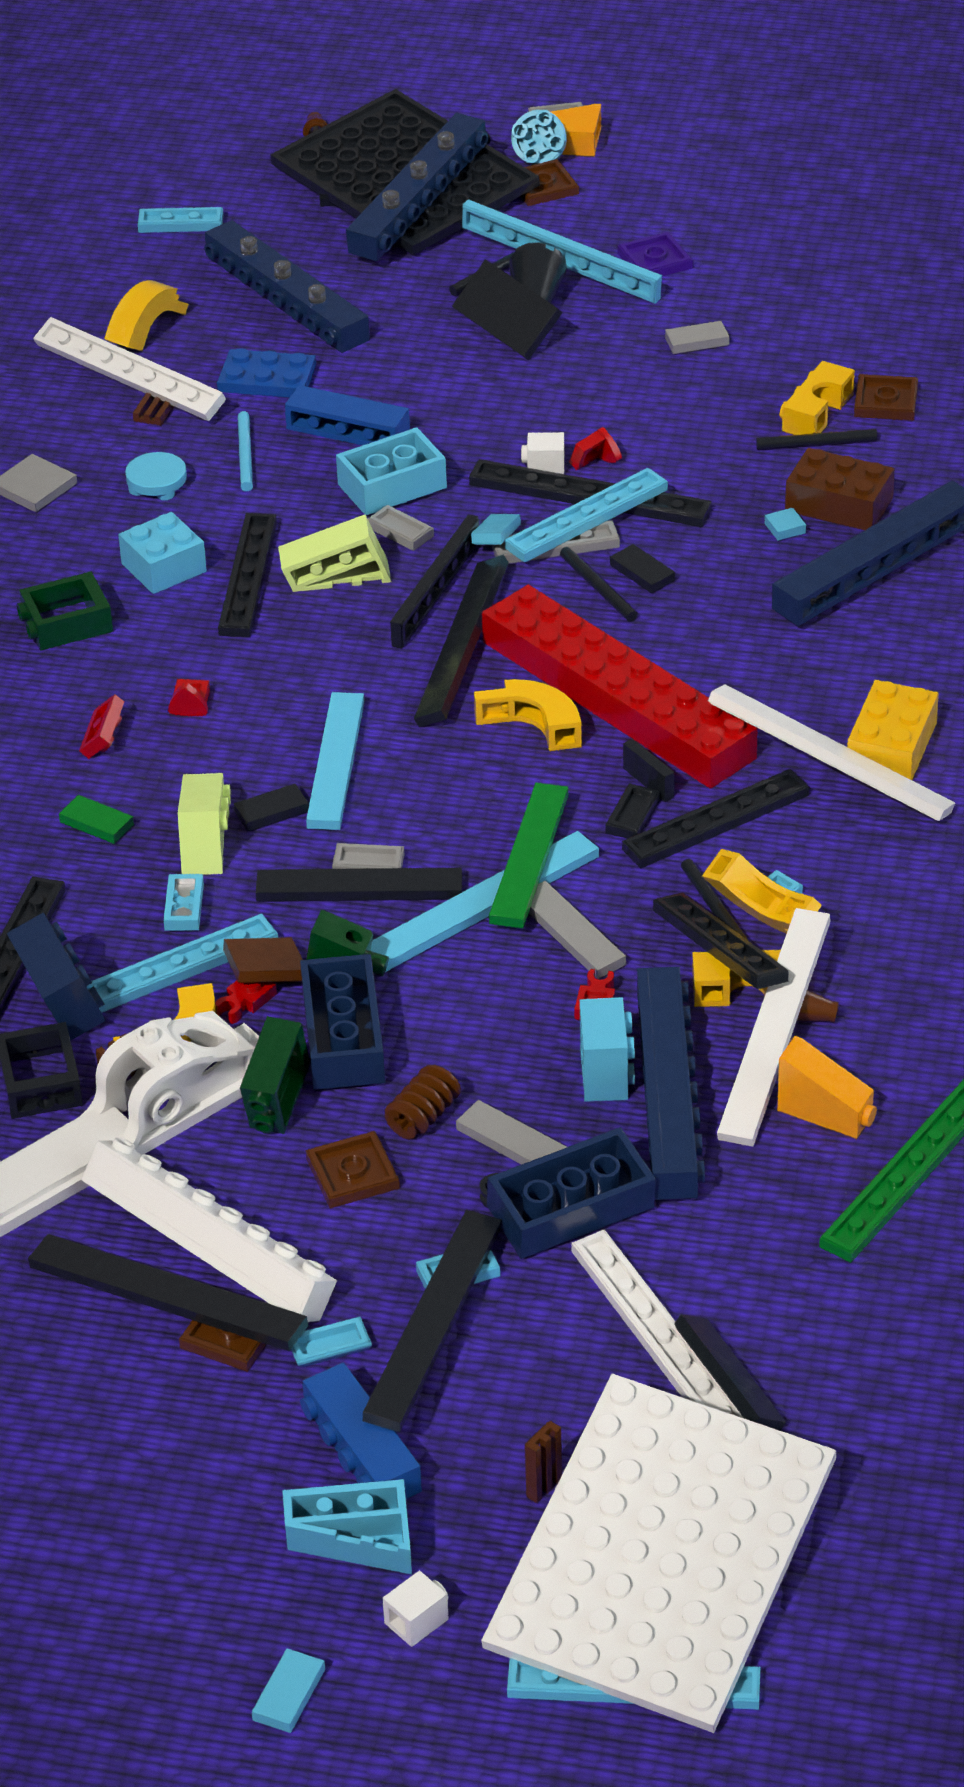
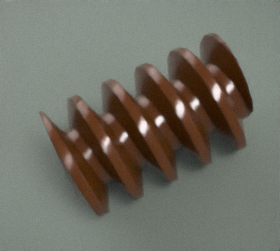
(422, 1101)

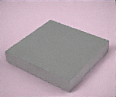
(35, 482)

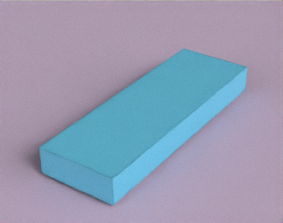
(179, 219)

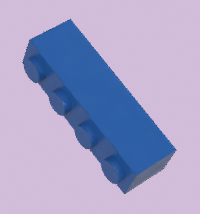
(343, 416)
(364, 1449)

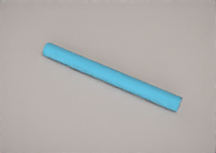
(245, 451)

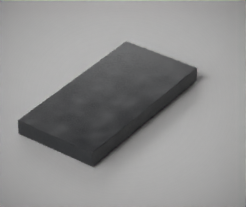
(507, 309)

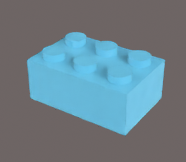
(391, 471)

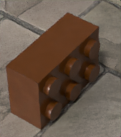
(839, 489)

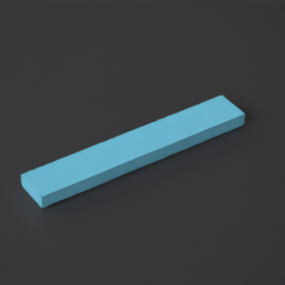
(586, 515)
(335, 761)
(176, 963)
(534, 1683)

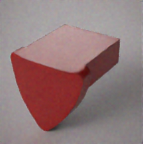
(597, 445)
(190, 698)

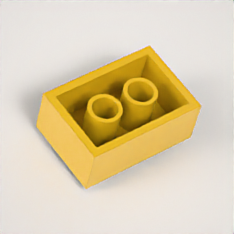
(895, 726)

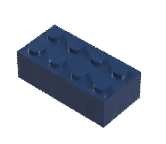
(342, 1021)
(571, 1192)

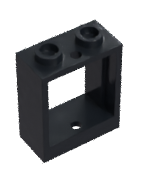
(25, 1095)

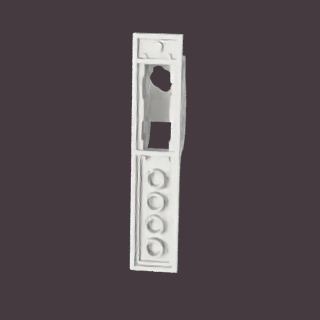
(166, 1069)

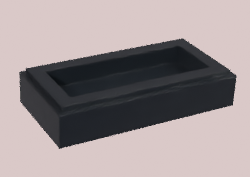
(642, 568)
(648, 769)
(271, 807)
(632, 811)

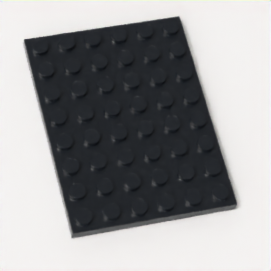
(370, 146)

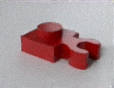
(595, 989)
(244, 996)

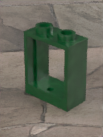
(67, 627)
(275, 1075)

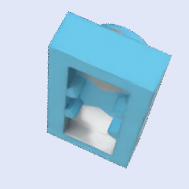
(183, 902)

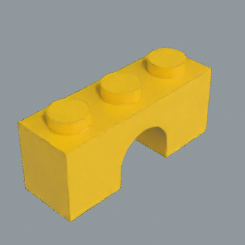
(808, 407)
(716, 981)

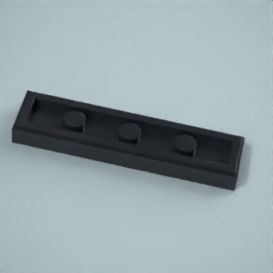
(728, 1371)

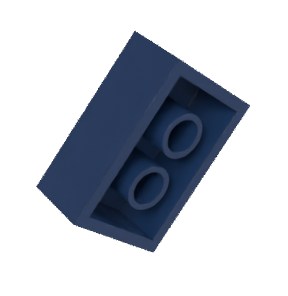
(56, 976)

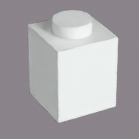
(544, 452)
(416, 1608)

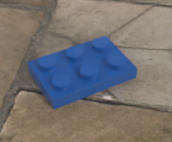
(265, 372)

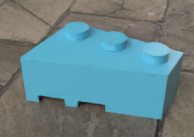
(351, 1523)

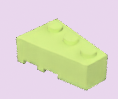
(335, 556)
(202, 822)

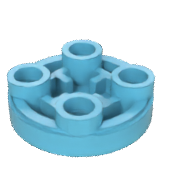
(538, 137)
(156, 475)

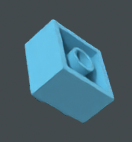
(162, 552)
(606, 1049)

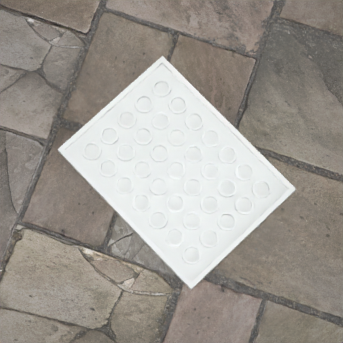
(660, 1552)

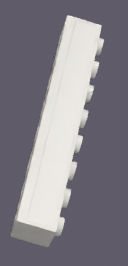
(208, 1229)

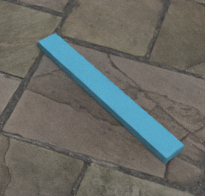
(578, 257)
(474, 904)

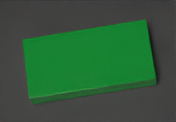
(96, 819)

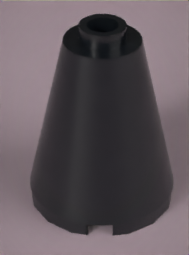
(538, 269)

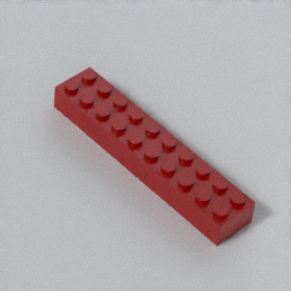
(619, 686)

